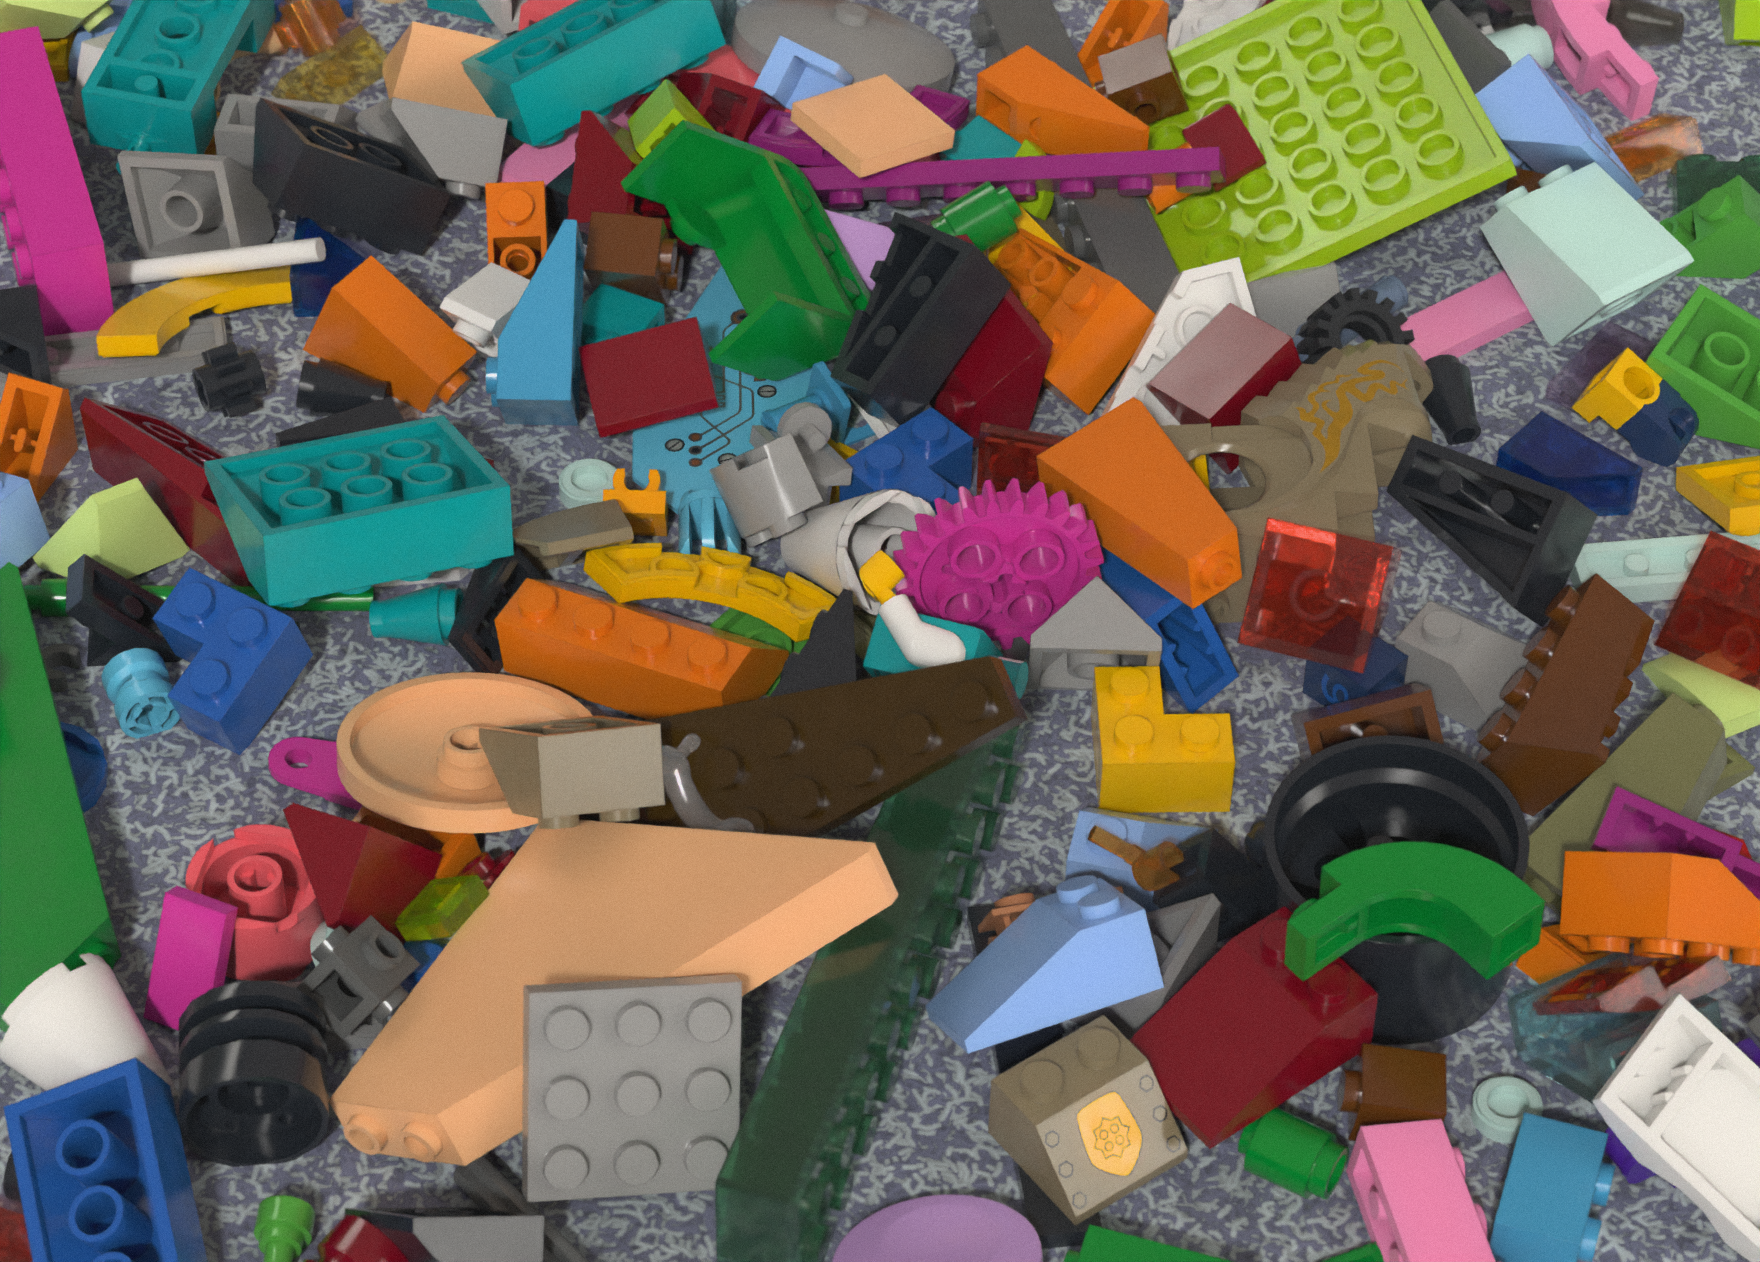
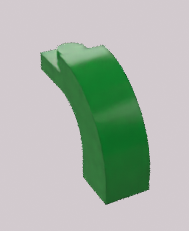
(1417, 890)

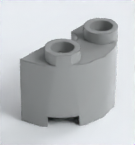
(767, 489)

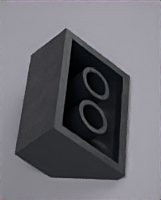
(344, 180)

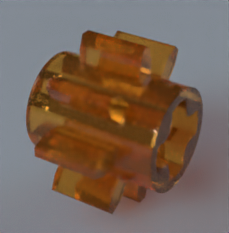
(309, 25)

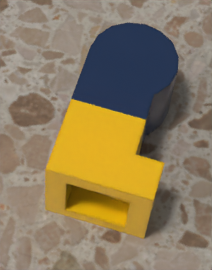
(1640, 408)

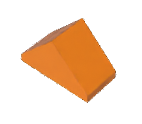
(1119, 26)
(35, 431)

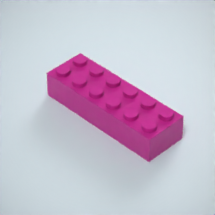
(45, 194)

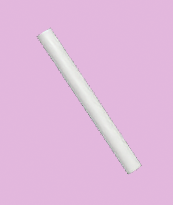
(216, 262)

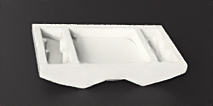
(1693, 1117)

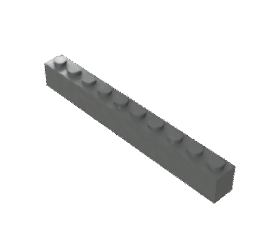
(1105, 229)

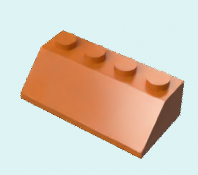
(629, 652)

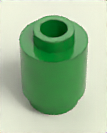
(981, 214)
(1293, 1154)

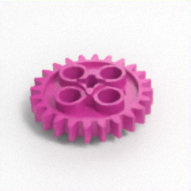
(999, 559)

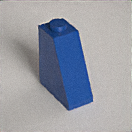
(1193, 656)

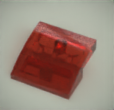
(1633, 987)

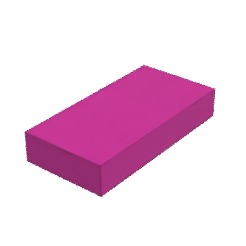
(188, 953)

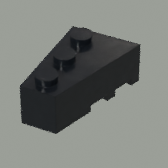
(918, 320)

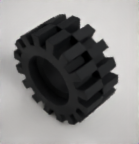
(1355, 313)

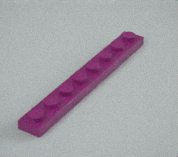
(1070, 174)

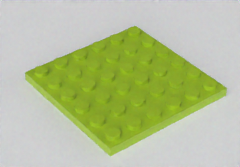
(1355, 126)

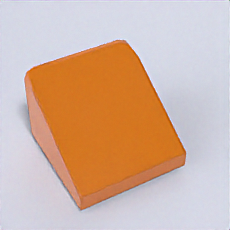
(1556, 955)

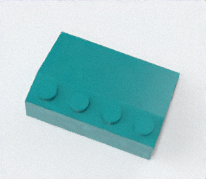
(362, 510)

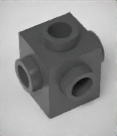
(358, 975)

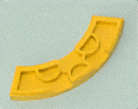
(161, 313)
(712, 577)

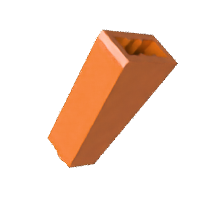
(1146, 503)

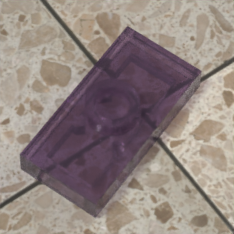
(1593, 357)

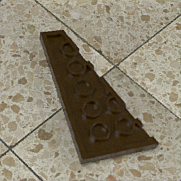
(838, 749)

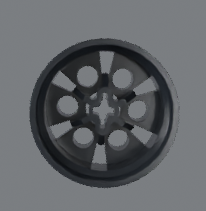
(1382, 794)

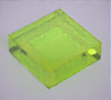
(441, 908)

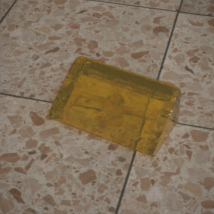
(336, 72)

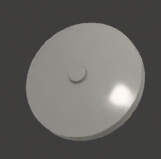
(849, 33)

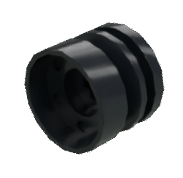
(252, 1074)

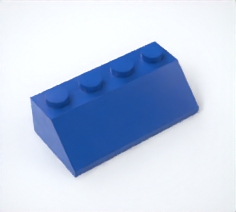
(105, 1170)

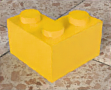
(1156, 758)

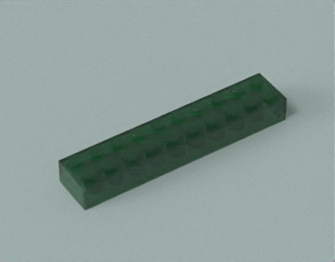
(856, 1015)

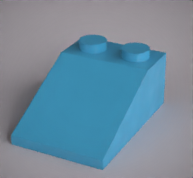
(538, 350)

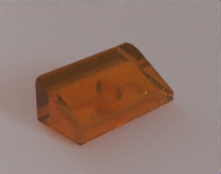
(1656, 144)

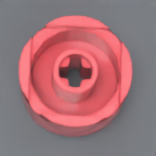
(274, 900)

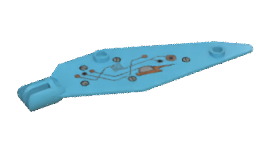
(694, 444)

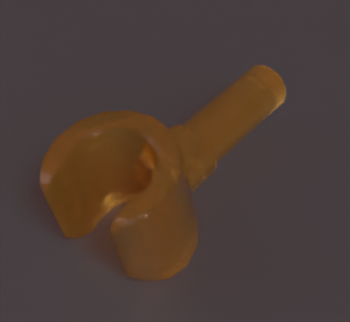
(1149, 867)

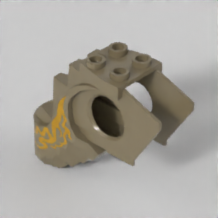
(1315, 450)

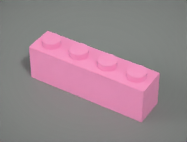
(1416, 1194)

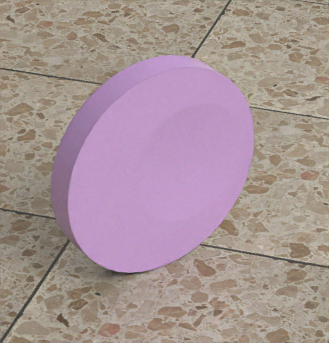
(942, 1231)

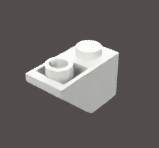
(484, 306)

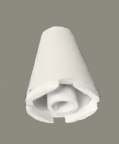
(847, 535)
(74, 1027)

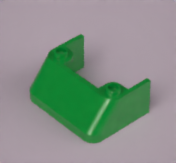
(769, 240)

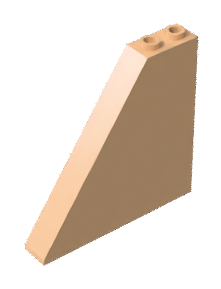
(590, 910)

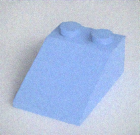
(1051, 965)

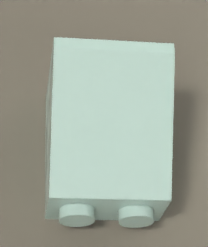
(1580, 250)

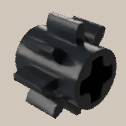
(229, 380)

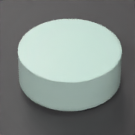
(584, 482)
(1500, 1107)

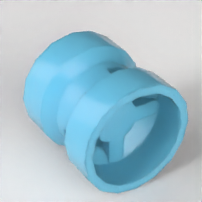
(143, 700)

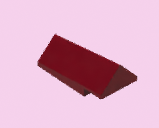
(172, 471)

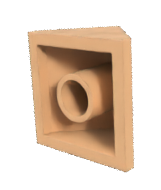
(429, 68)

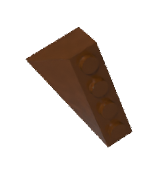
(1566, 694)

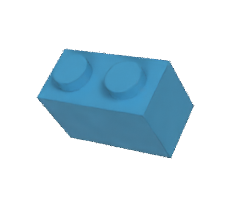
(1550, 1193)

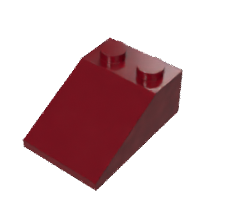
(1253, 1032)

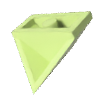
(118, 530)

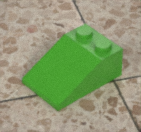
(1715, 366)

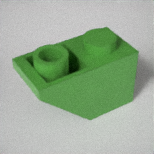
(1720, 232)

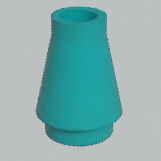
(417, 615)

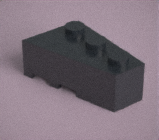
(1497, 521)

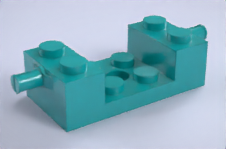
(163, 69)

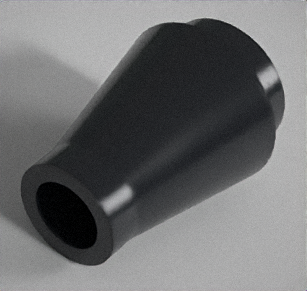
(332, 388)
(1452, 400)

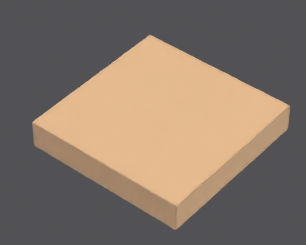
(872, 125)

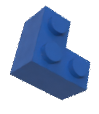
(919, 457)
(238, 658)

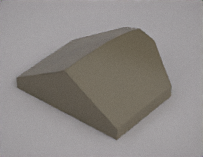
(568, 534)

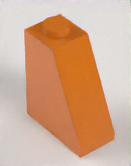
(392, 337)

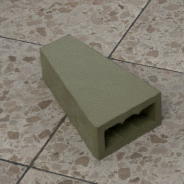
(1666, 760)

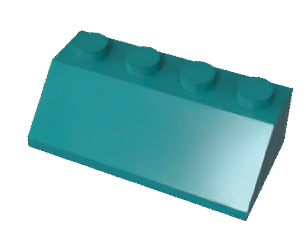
(589, 61)

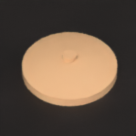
(420, 754)

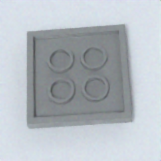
(629, 1086)

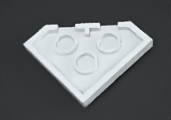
(1186, 308)

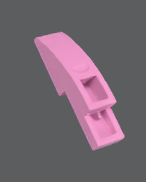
(1596, 55)

